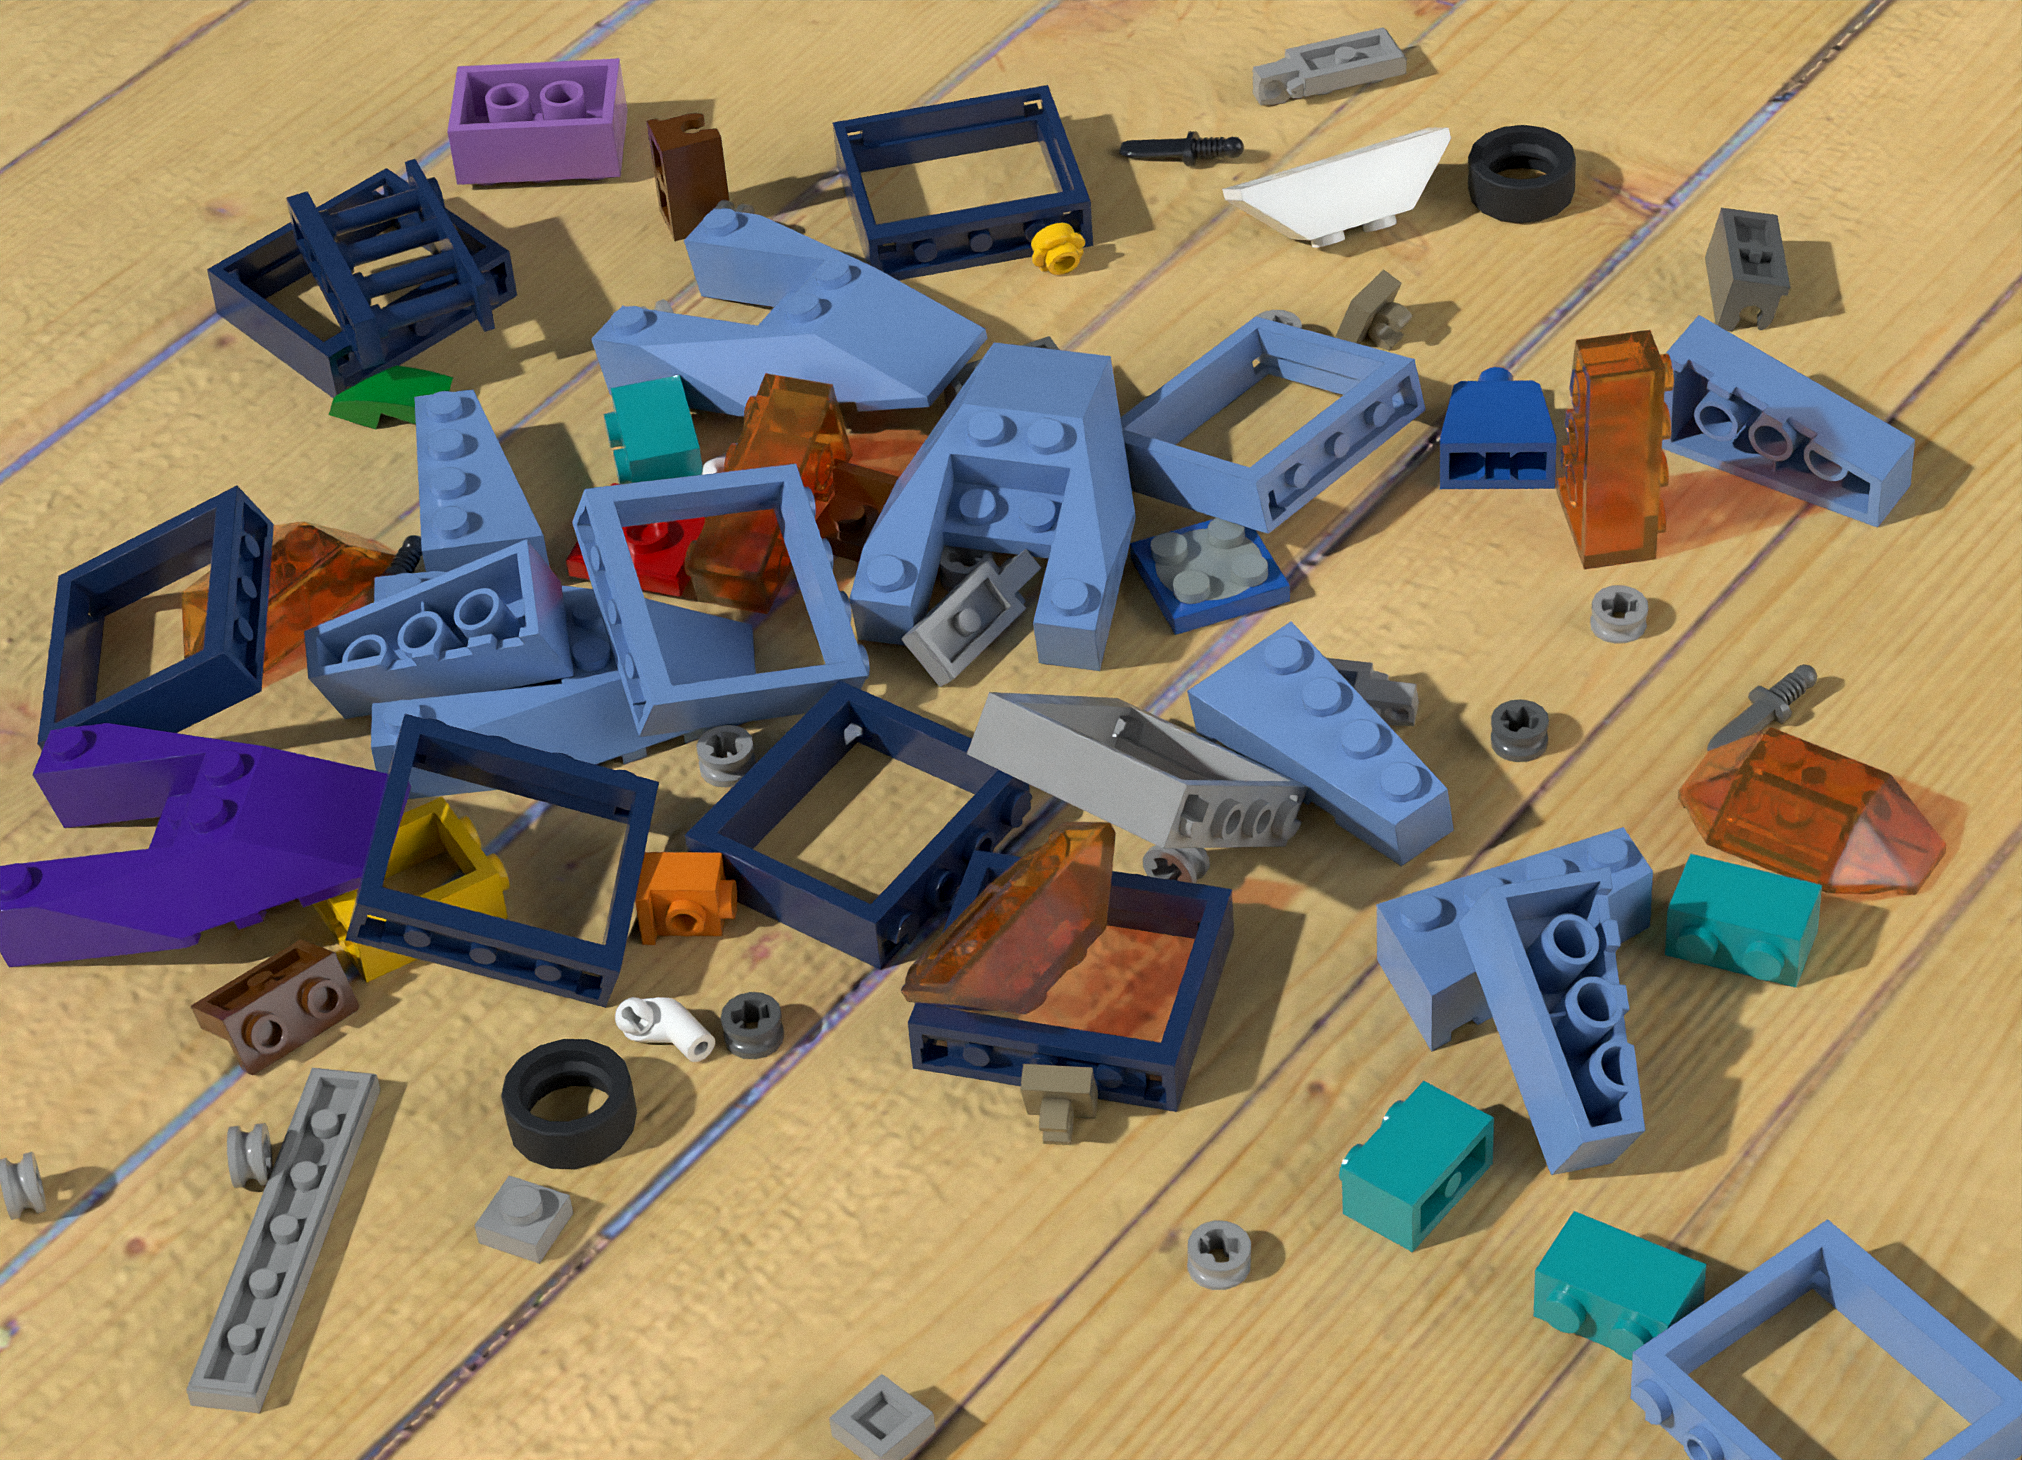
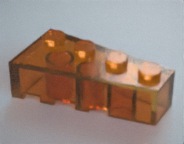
(1616, 448)
(743, 555)

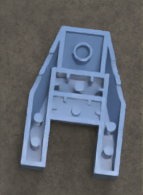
(827, 325)
(1012, 466)
(573, 714)

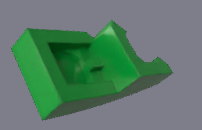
(389, 394)

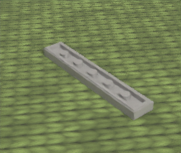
(283, 1242)

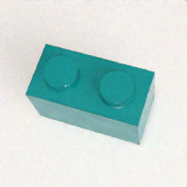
(653, 431)
(1743, 920)
(1416, 1165)
(1614, 1285)

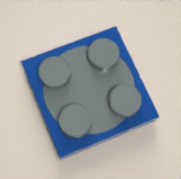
(1209, 573)

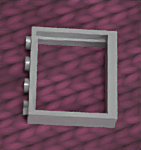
(1137, 771)

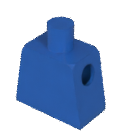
(1497, 435)

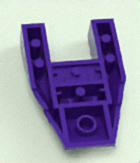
(231, 840)

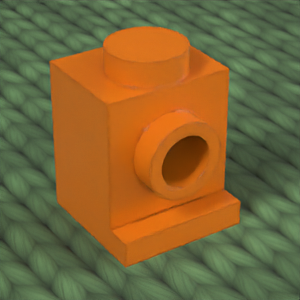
(683, 895)

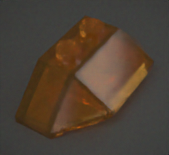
(311, 581)
(1811, 815)
(1022, 927)

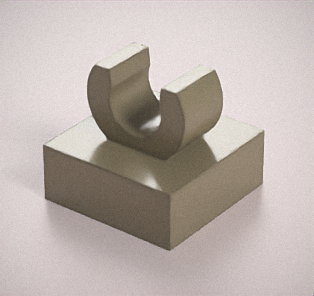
(1375, 314)
(1058, 1096)

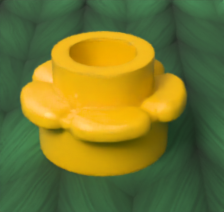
(1057, 249)

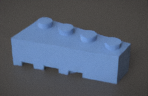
(1781, 428)
(466, 485)
(455, 634)
(1307, 722)
(1428, 955)
(1560, 1012)

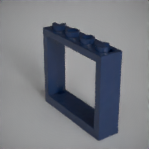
(954, 129)
(276, 262)
(229, 669)
(793, 770)
(486, 942)
(999, 1046)

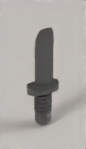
(1767, 706)

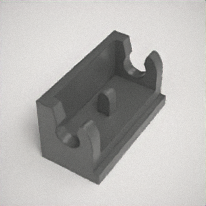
(1746, 266)

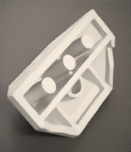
(1345, 189)

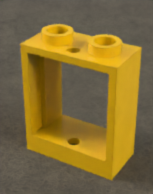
(420, 836)

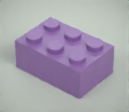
(538, 121)

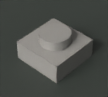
(524, 1219)
(882, 1422)

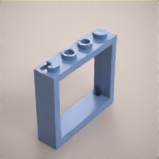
(1377, 401)
(652, 698)
(1873, 1302)

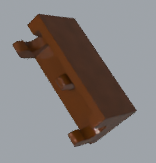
(687, 171)

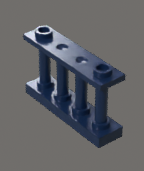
(351, 293)

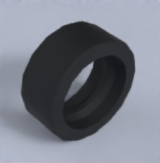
(1525, 198)
(576, 1141)

